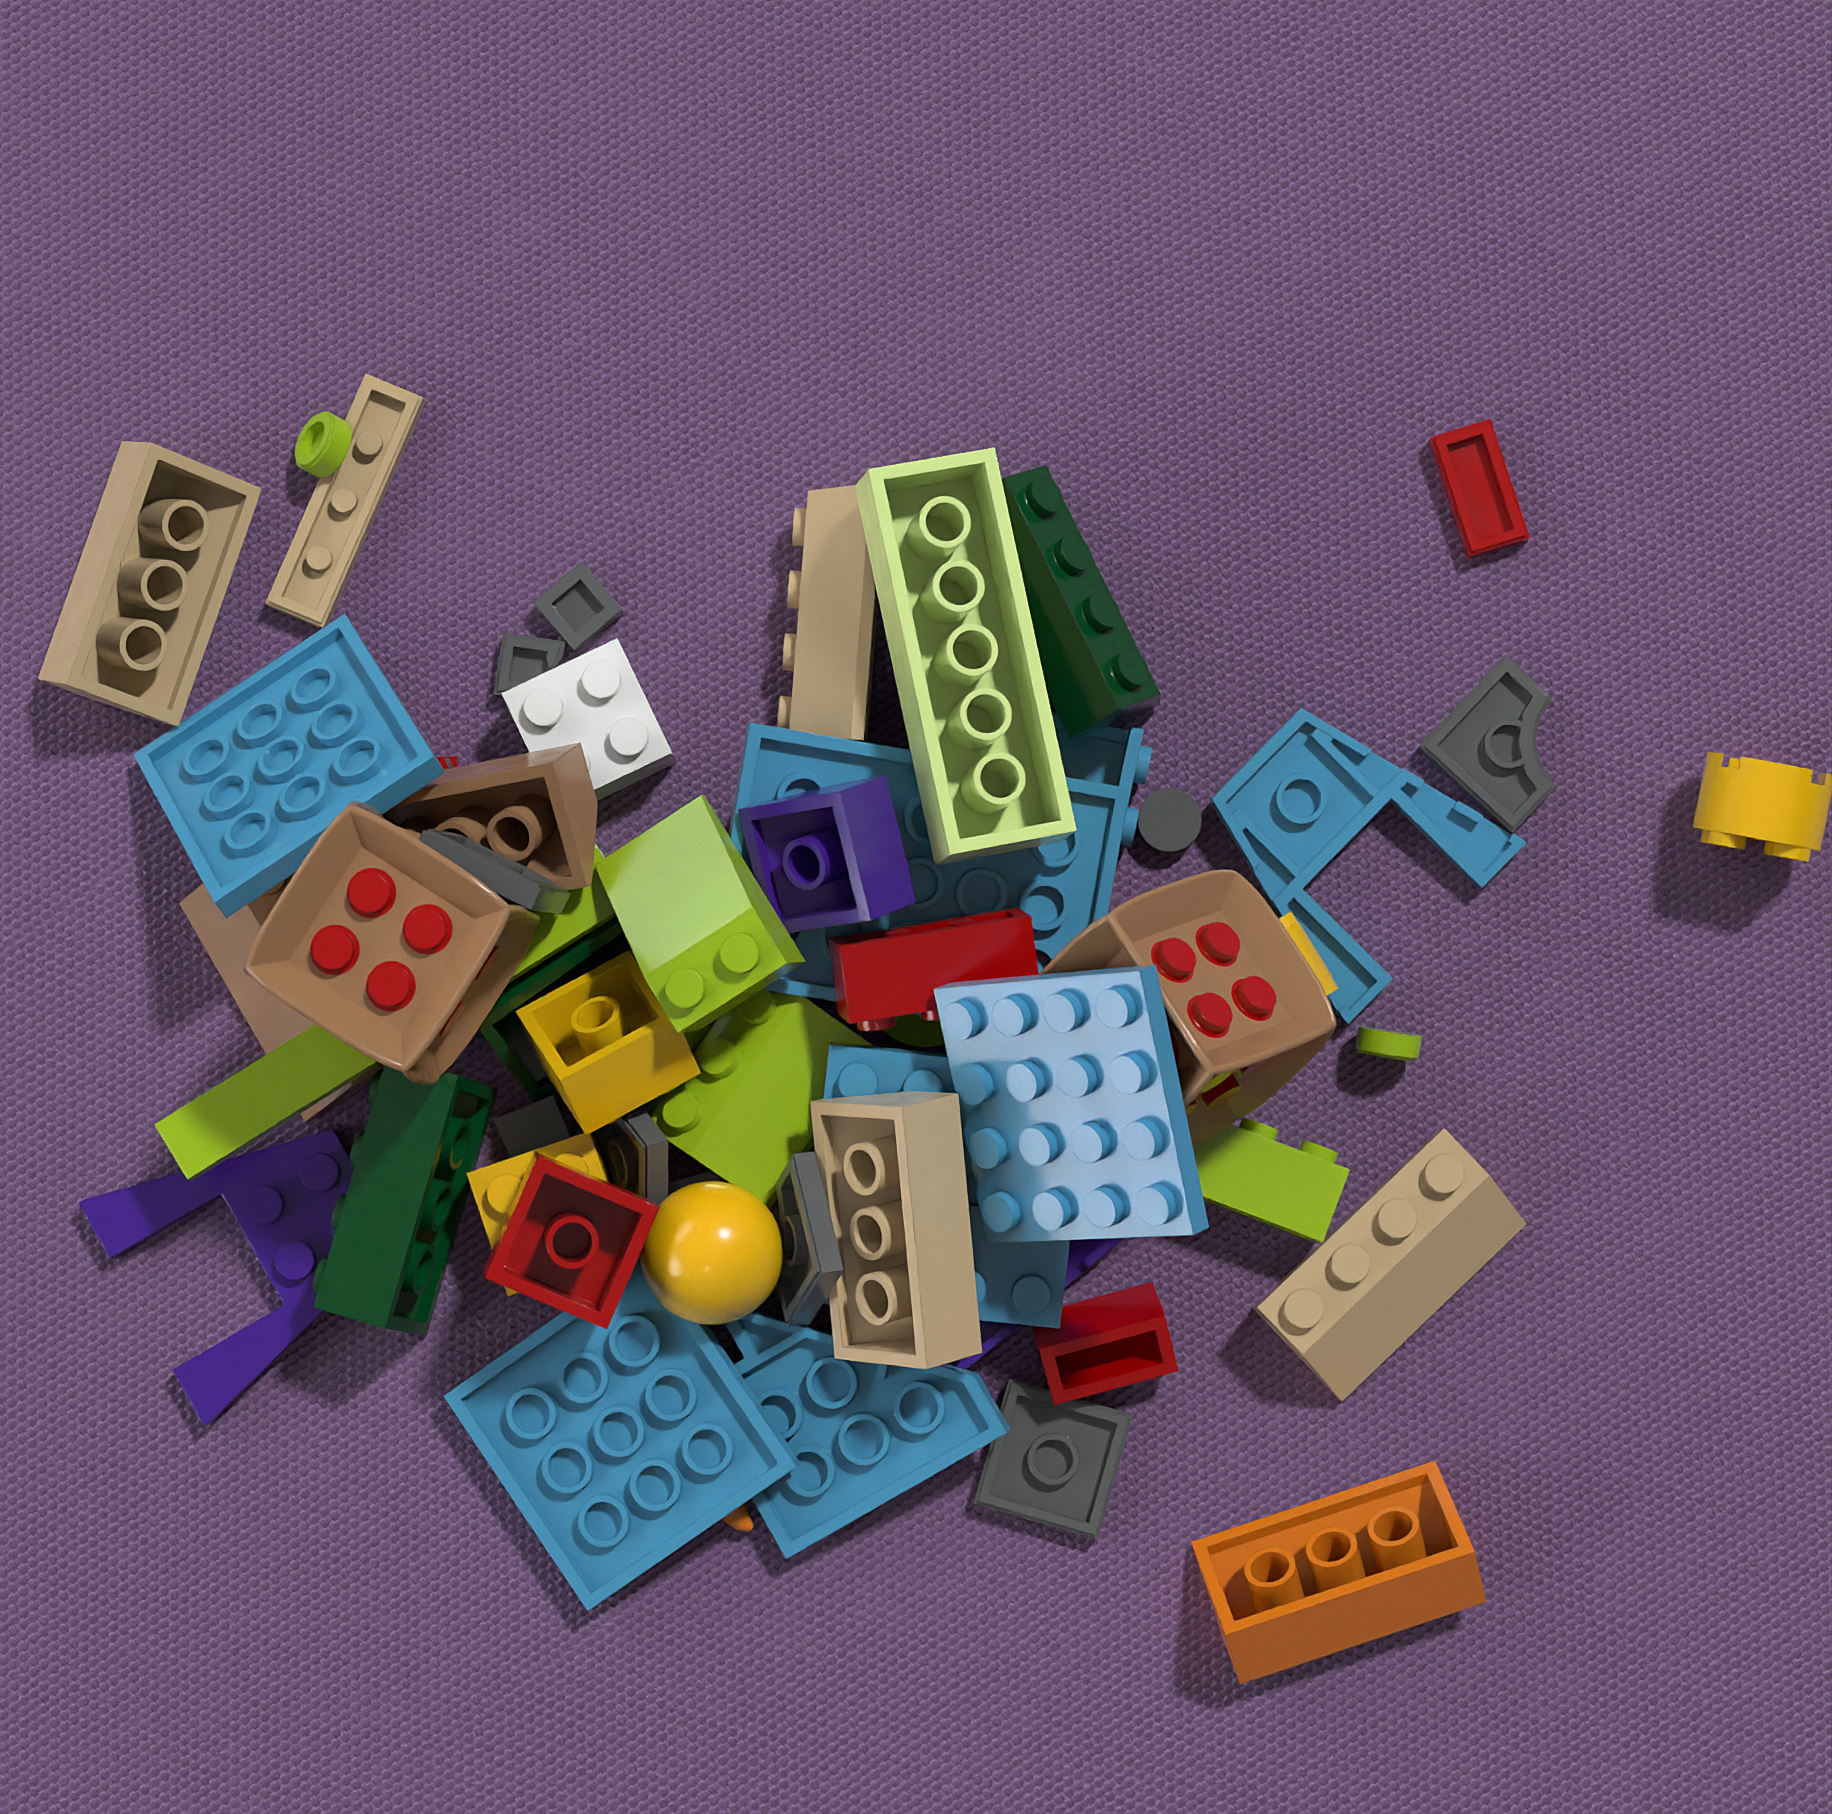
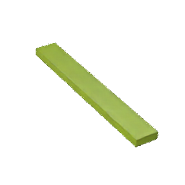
(320, 1064)

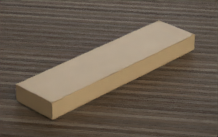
(346, 504)

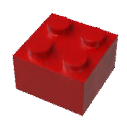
(570, 1240)

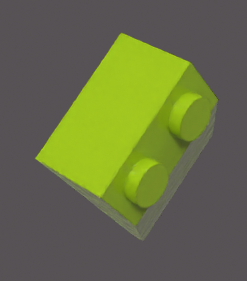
(696, 917)

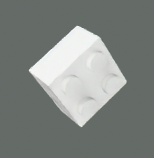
(601, 706)

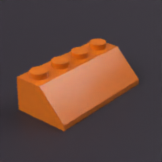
(1339, 1572)

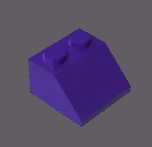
(829, 854)

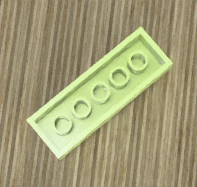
(964, 656)

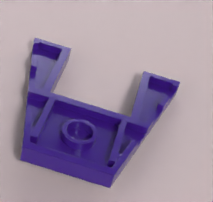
(285, 1211)

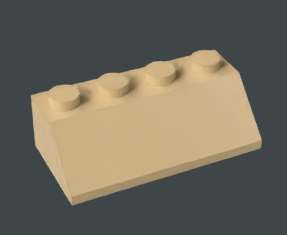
(150, 582)
(835, 620)
(900, 1228)
(1391, 1264)

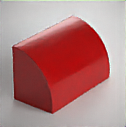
(1106, 1344)

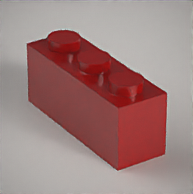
(898, 967)

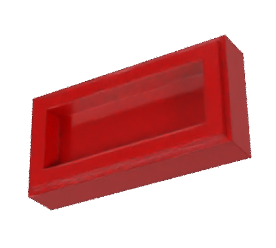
(1478, 489)

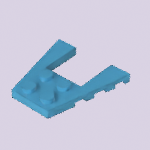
(1307, 800)

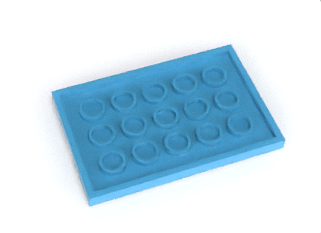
(1056, 883)

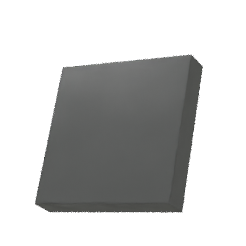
(499, 872)
(1054, 1460)

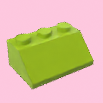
(754, 1090)

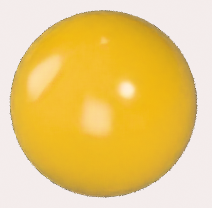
(712, 1253)

